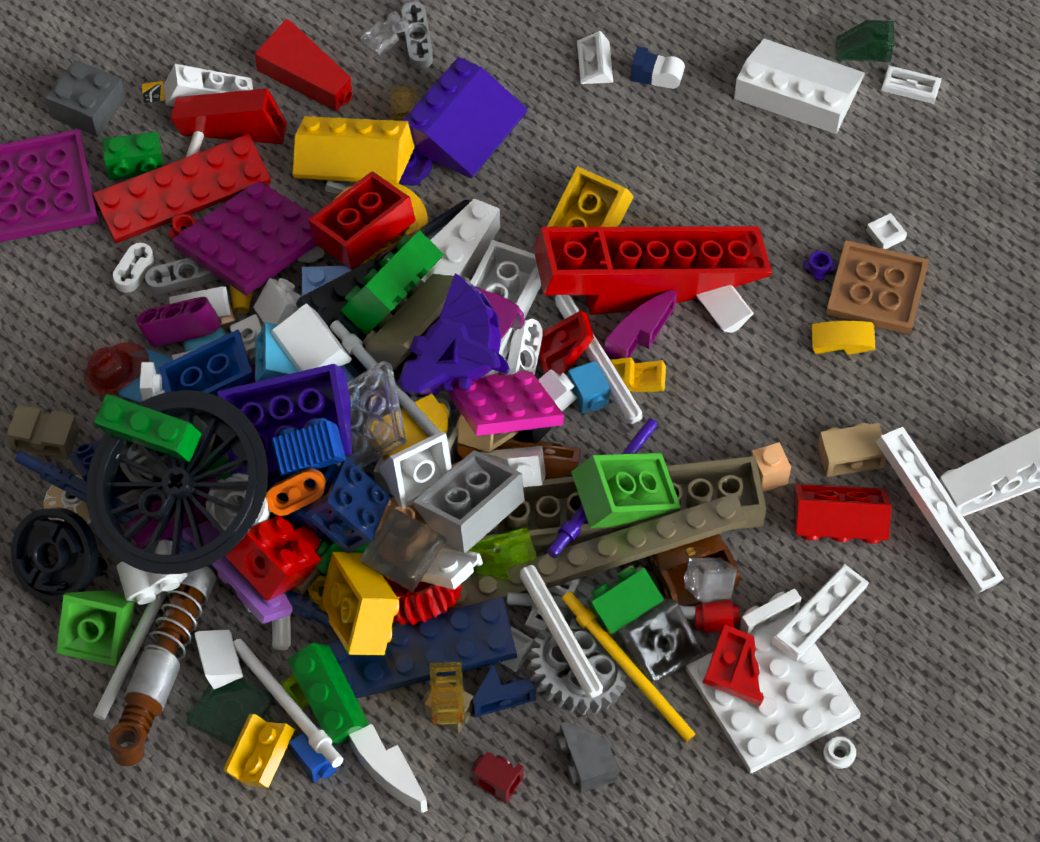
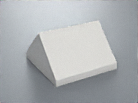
(309, 341)
(416, 468)

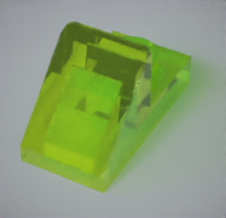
(503, 552)

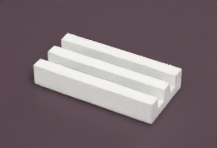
(910, 87)

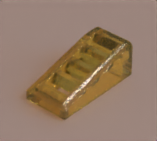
(447, 715)

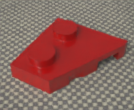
(565, 343)
(735, 666)

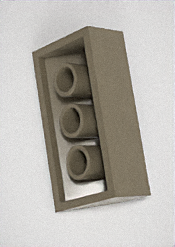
(412, 319)

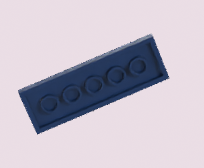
(469, 635)

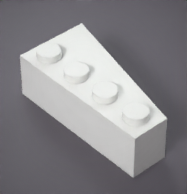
(465, 239)
(995, 476)

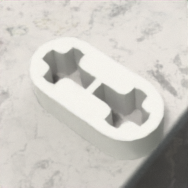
(129, 266)

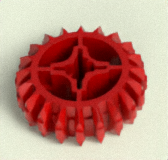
(424, 602)

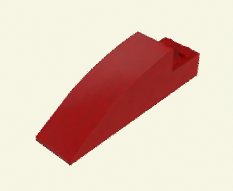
(634, 264)

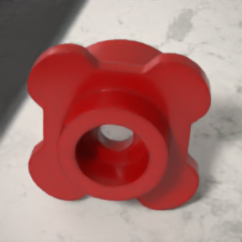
(178, 222)

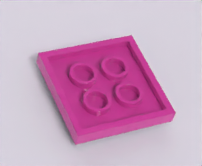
(506, 404)

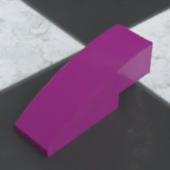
(640, 326)

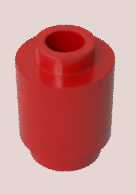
(714, 614)

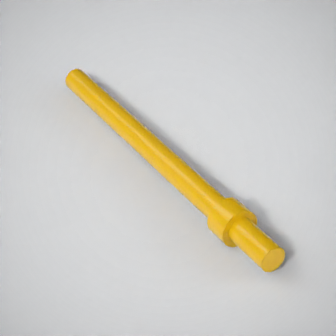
(587, 619)

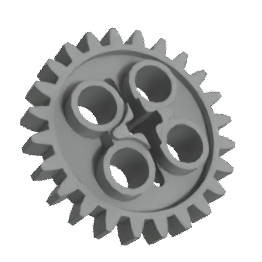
(547, 670)

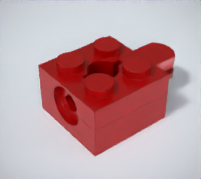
(276, 556)

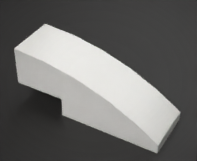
(387, 768)

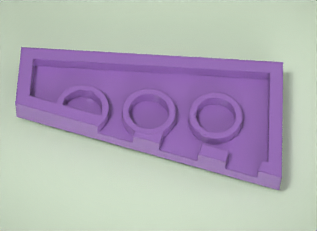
(261, 608)

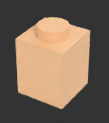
(772, 466)

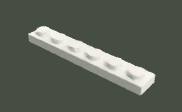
(939, 510)

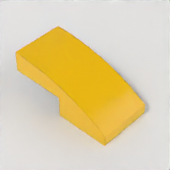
(846, 335)
(641, 376)

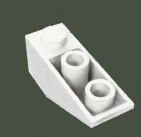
(195, 81)

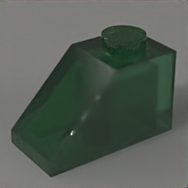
(867, 42)

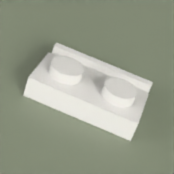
(451, 567)

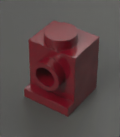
(497, 776)

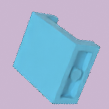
(269, 356)

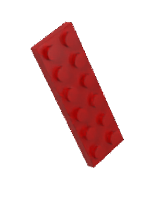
(180, 188)

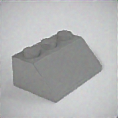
(471, 500)

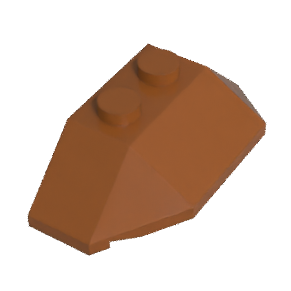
(558, 458)

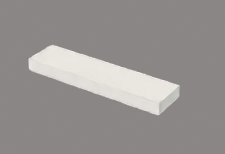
(819, 612)

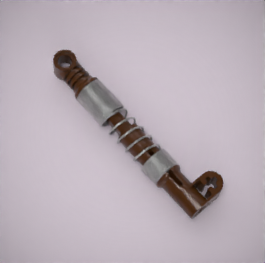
(159, 666)

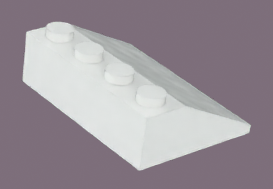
(797, 85)

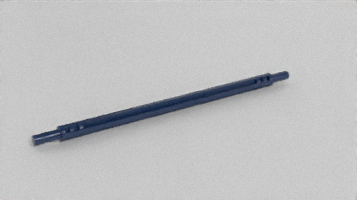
(77, 488)

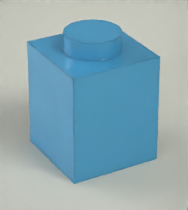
(589, 387)

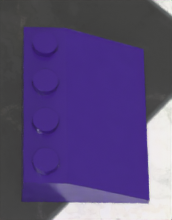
(463, 118)
(293, 403)

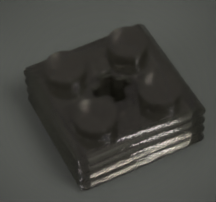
(677, 645)

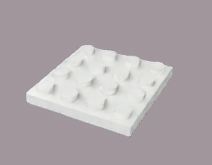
(798, 705)

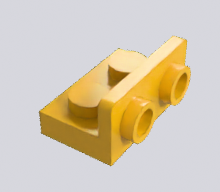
(258, 751)

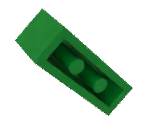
(148, 427)
(328, 692)

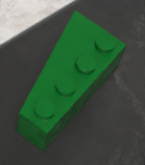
(392, 282)

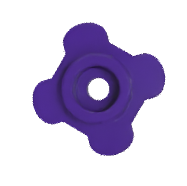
(821, 258)

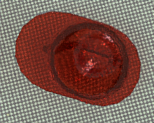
(114, 368)

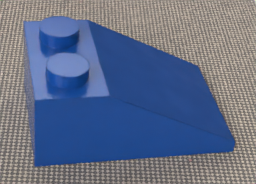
(210, 368)

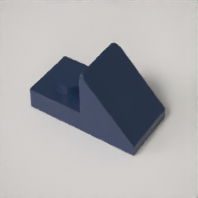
(496, 697)

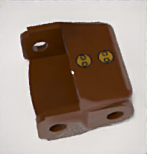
(672, 564)

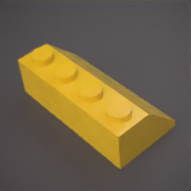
(351, 149)

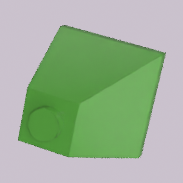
(95, 625)

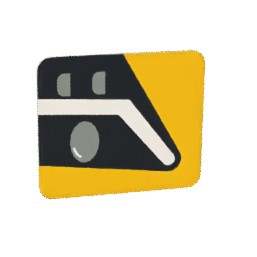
(153, 92)

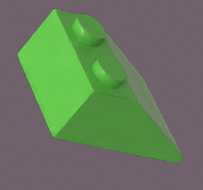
(624, 488)

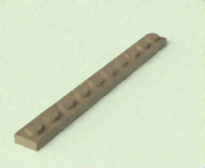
(612, 549)

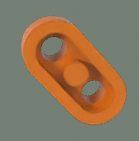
(296, 490)

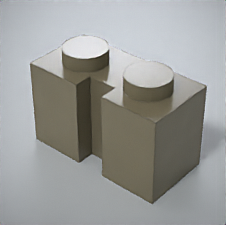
(43, 433)

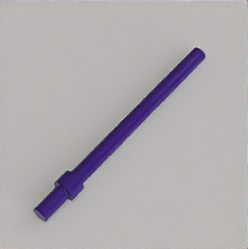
(570, 529)

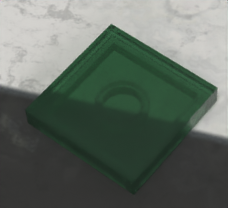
(225, 710)

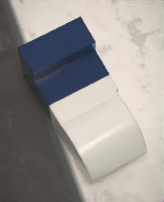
(656, 69)

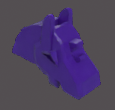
(457, 346)

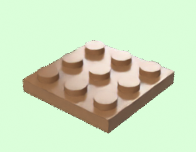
(877, 287)

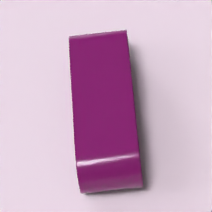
(178, 321)

